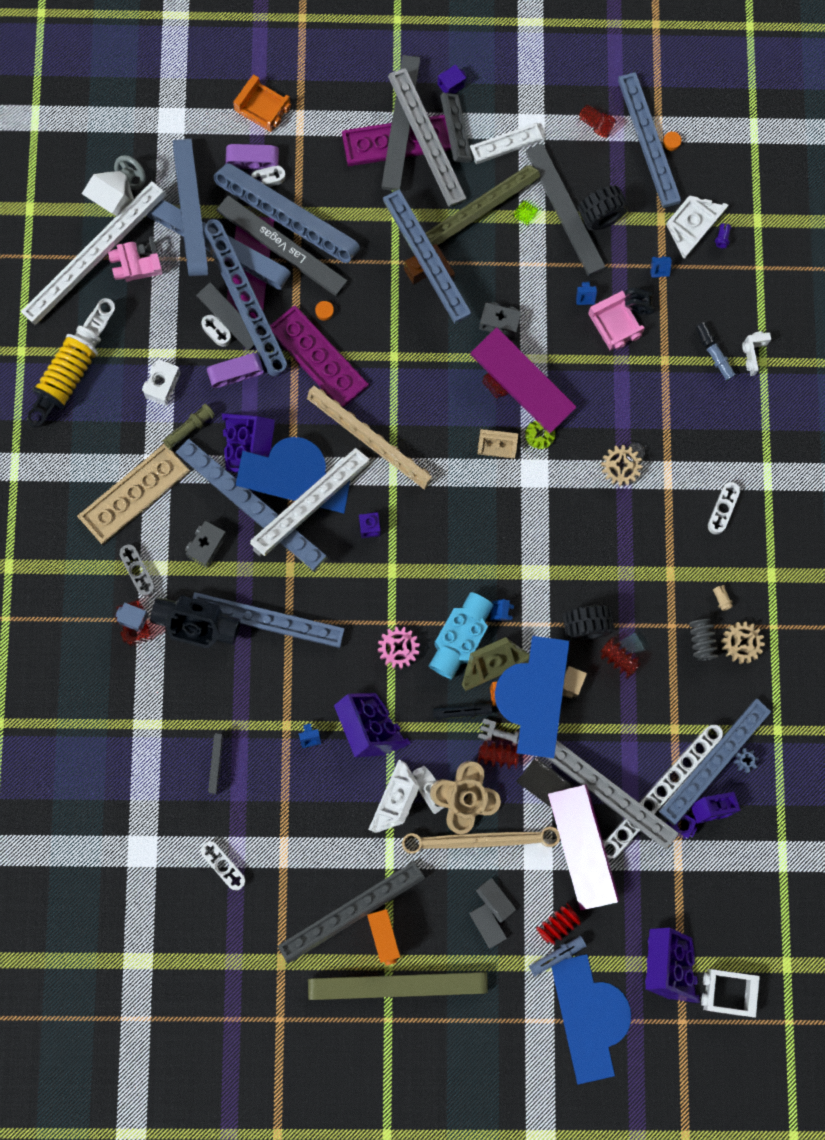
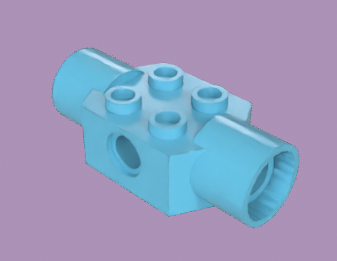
(461, 635)

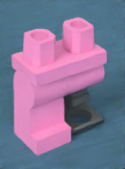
(132, 266)

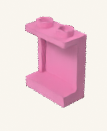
(615, 321)

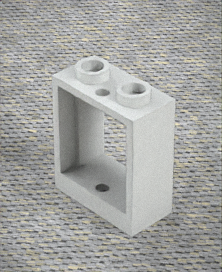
(751, 993)

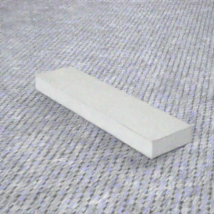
(506, 143)

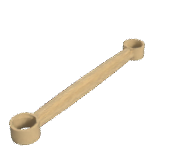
(480, 840)

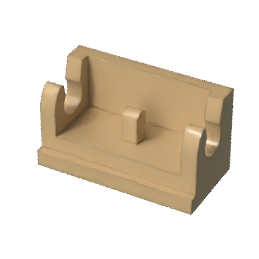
(497, 443)

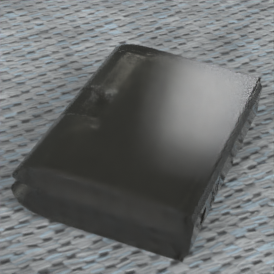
(542, 780)

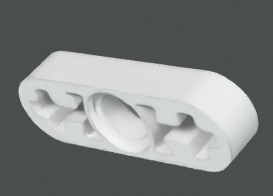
(723, 522)
(217, 851)

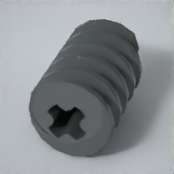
(703, 640)

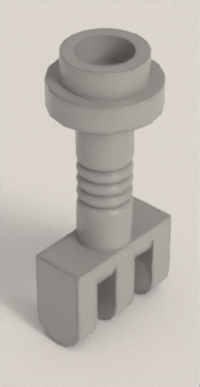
(492, 731)

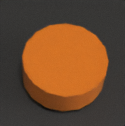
(672, 141)
(324, 310)

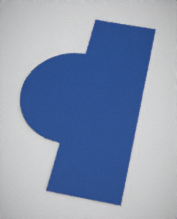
(288, 472)
(533, 696)
(592, 1017)

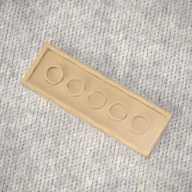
(133, 494)

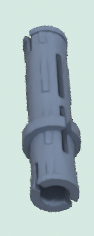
(578, 944)

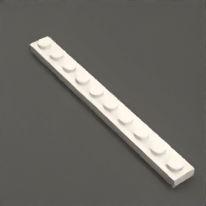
(93, 253)

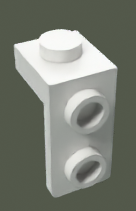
(757, 339)
(426, 780)

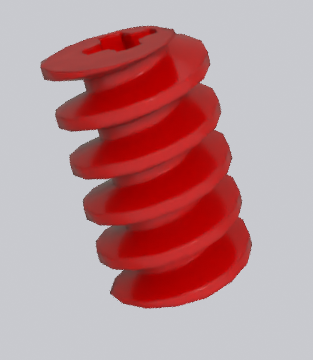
(558, 925)

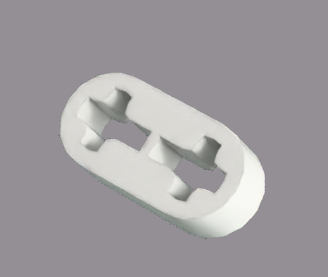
(268, 176)
(213, 333)

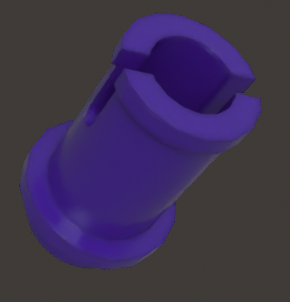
(723, 236)

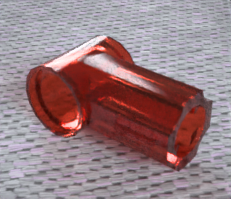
(599, 121)

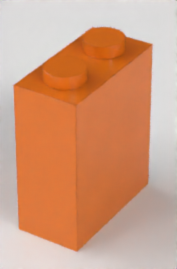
(384, 937)

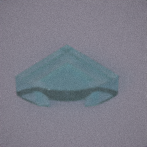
(632, 644)

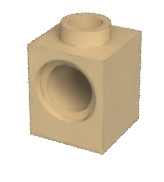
(573, 682)

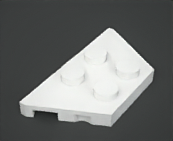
(693, 222)
(396, 799)

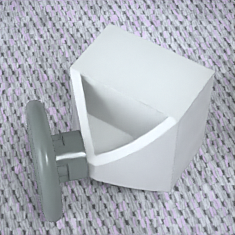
(113, 189)

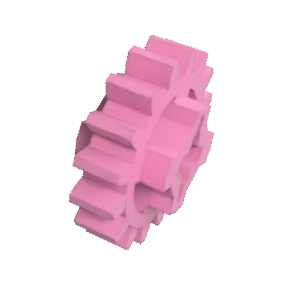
(406, 637)

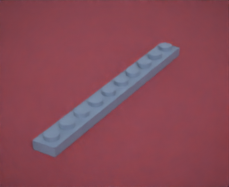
(248, 502)

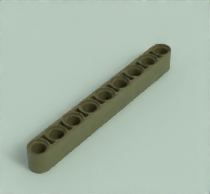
(397, 986)

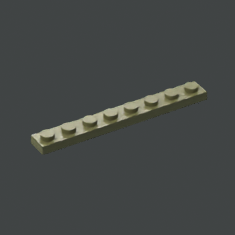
(482, 205)

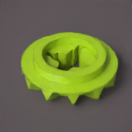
(540, 442)

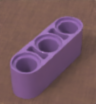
(252, 156)
(235, 370)

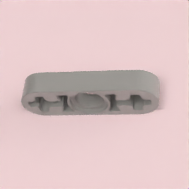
(126, 561)

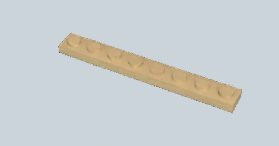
(370, 438)

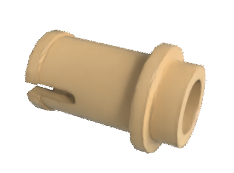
(723, 598)

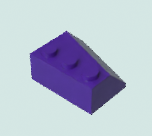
(246, 434)
(368, 725)
(671, 965)

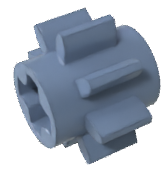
(747, 755)

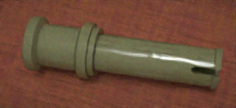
(195, 421)

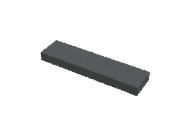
(456, 127)
(226, 314)

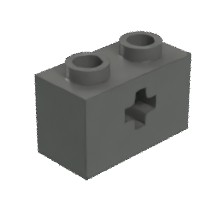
(490, 317)
(204, 533)

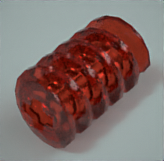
(619, 658)
(498, 754)

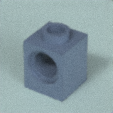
(131, 617)

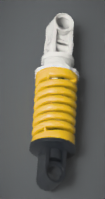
(69, 364)

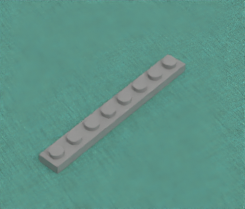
(427, 137)
(613, 796)

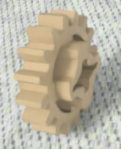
(630, 465)
(748, 647)

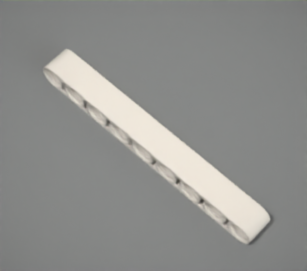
(669, 786)

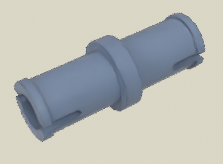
(721, 362)

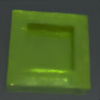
(525, 212)

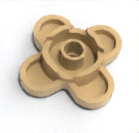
(478, 800)

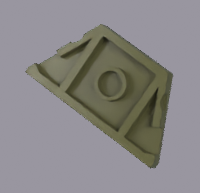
(492, 662)

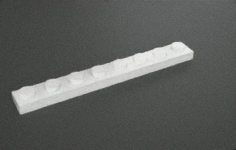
(309, 502)

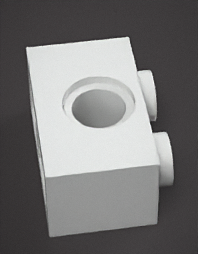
(161, 393)

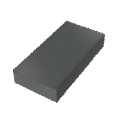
(495, 900)
(487, 926)

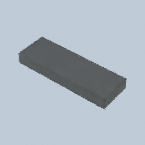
(215, 764)

